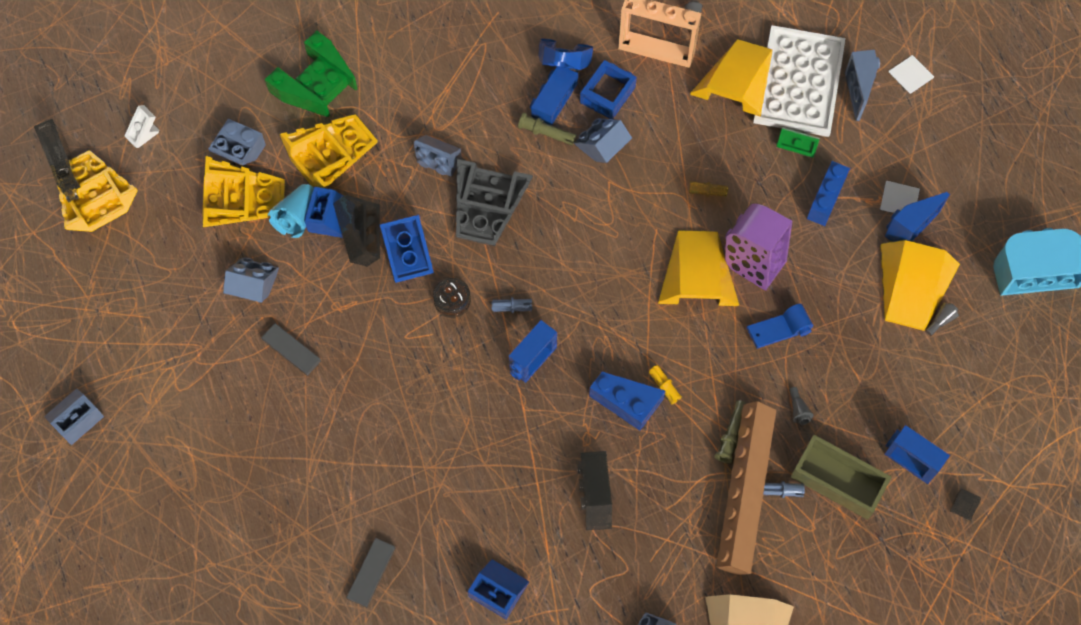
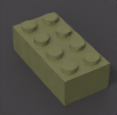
(841, 477)

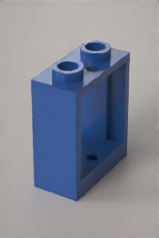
(601, 104)
(532, 351)
(916, 454)

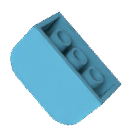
(1039, 262)

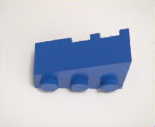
(627, 398)

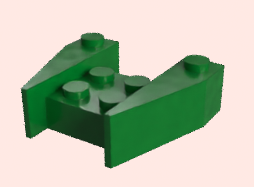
(318, 82)

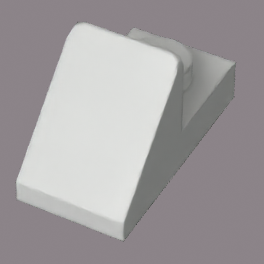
(141, 127)

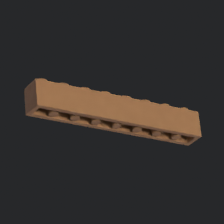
(746, 489)

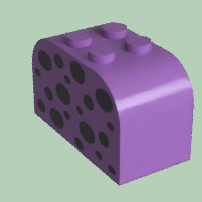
(758, 245)

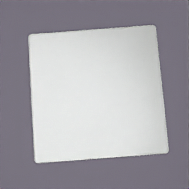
(911, 74)
(898, 196)

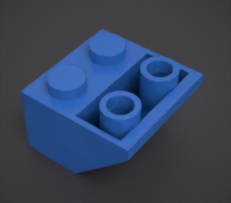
(321, 213)
(497, 589)

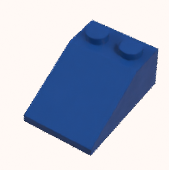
(914, 218)
(406, 248)

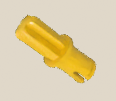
(665, 384)

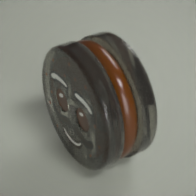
(452, 297)

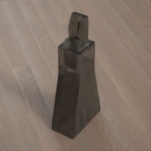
(59, 158)

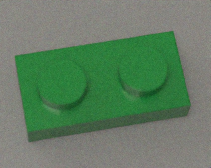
(798, 142)

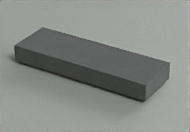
(291, 349)
(371, 573)

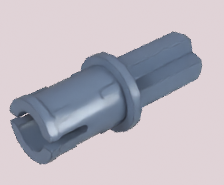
(511, 305)
(784, 489)

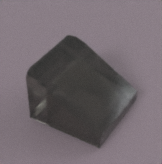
(965, 504)

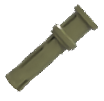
(538, 126)
(730, 439)

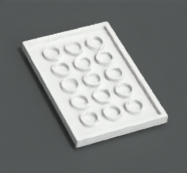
(802, 81)

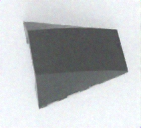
(486, 201)

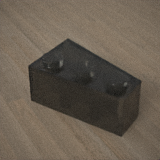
(360, 228)
(596, 490)

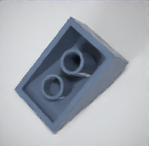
(860, 78)

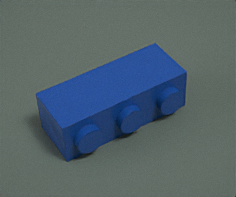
(554, 94)
(828, 193)

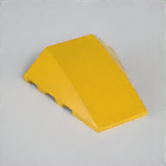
(739, 76)
(328, 149)
(237, 194)
(101, 195)
(698, 270)
(914, 281)

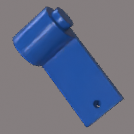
(790, 324)

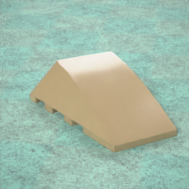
(747, 610)

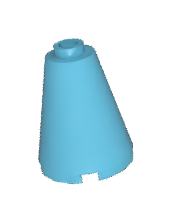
(291, 212)

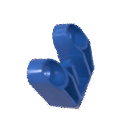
(575, 59)

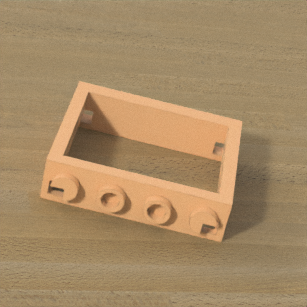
(652, 46)

